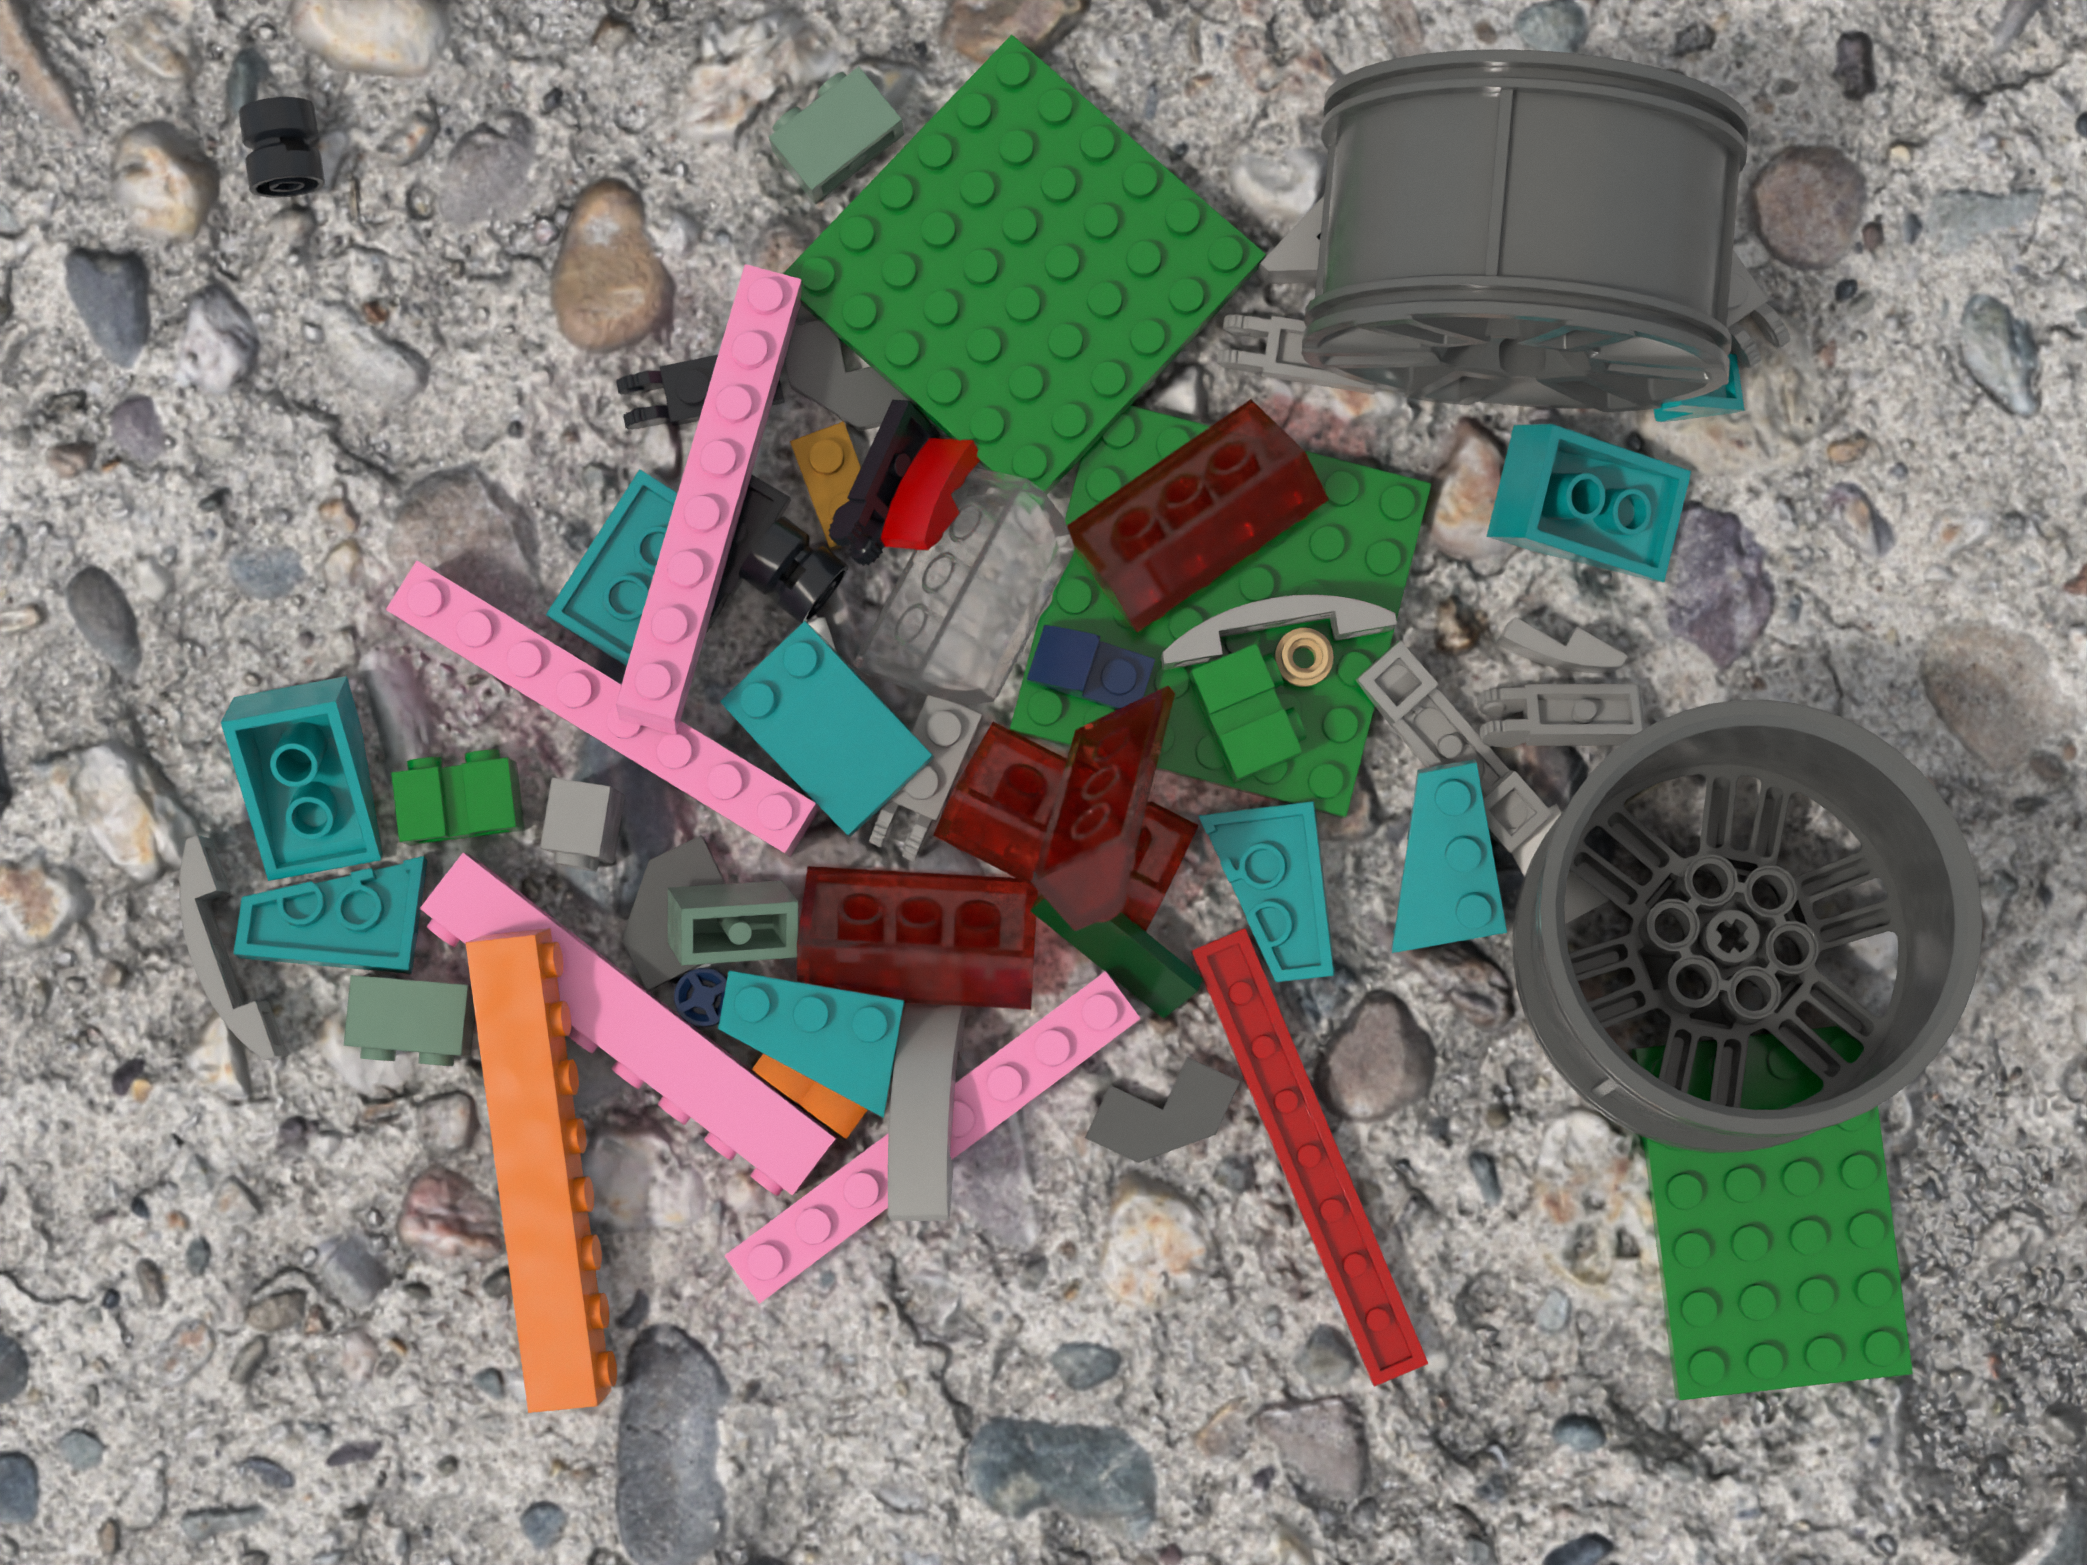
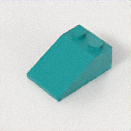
(1588, 501)
(827, 728)
(304, 777)

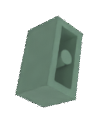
(835, 133)
(732, 922)
(409, 1017)

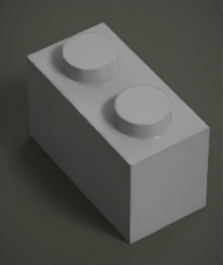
(582, 823)

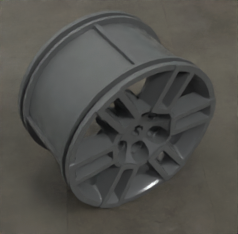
(1527, 230)
(1904, 841)

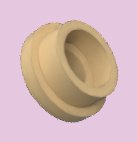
(1317, 644)

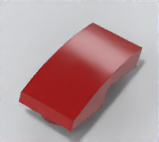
(923, 499)

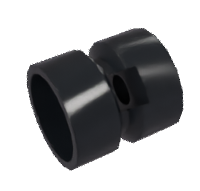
(281, 142)
(776, 559)

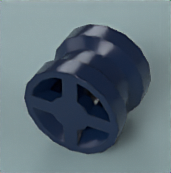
(691, 994)

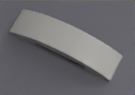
(1347, 617)
(1441, 736)
(200, 882)
(923, 1112)

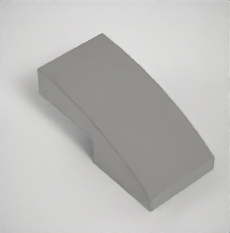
(1577, 653)

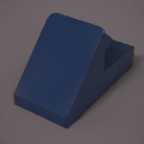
(1089, 668)

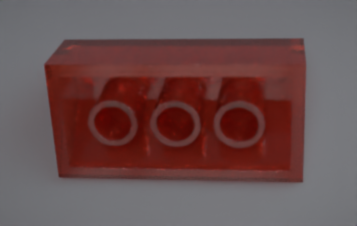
(1196, 514)
(1005, 809)
(1102, 811)
(919, 936)

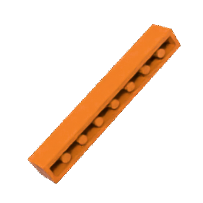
(541, 1169)

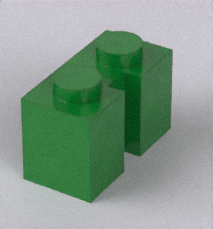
(1246, 712)
(457, 800)

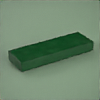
(1129, 958)

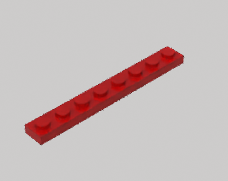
(1309, 1157)

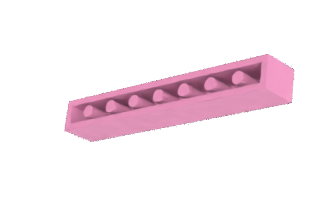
(709, 500)
(589, 702)
(644, 1035)
(980, 1104)

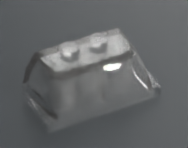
(973, 596)

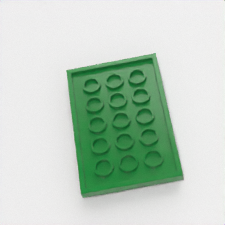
(1777, 1254)

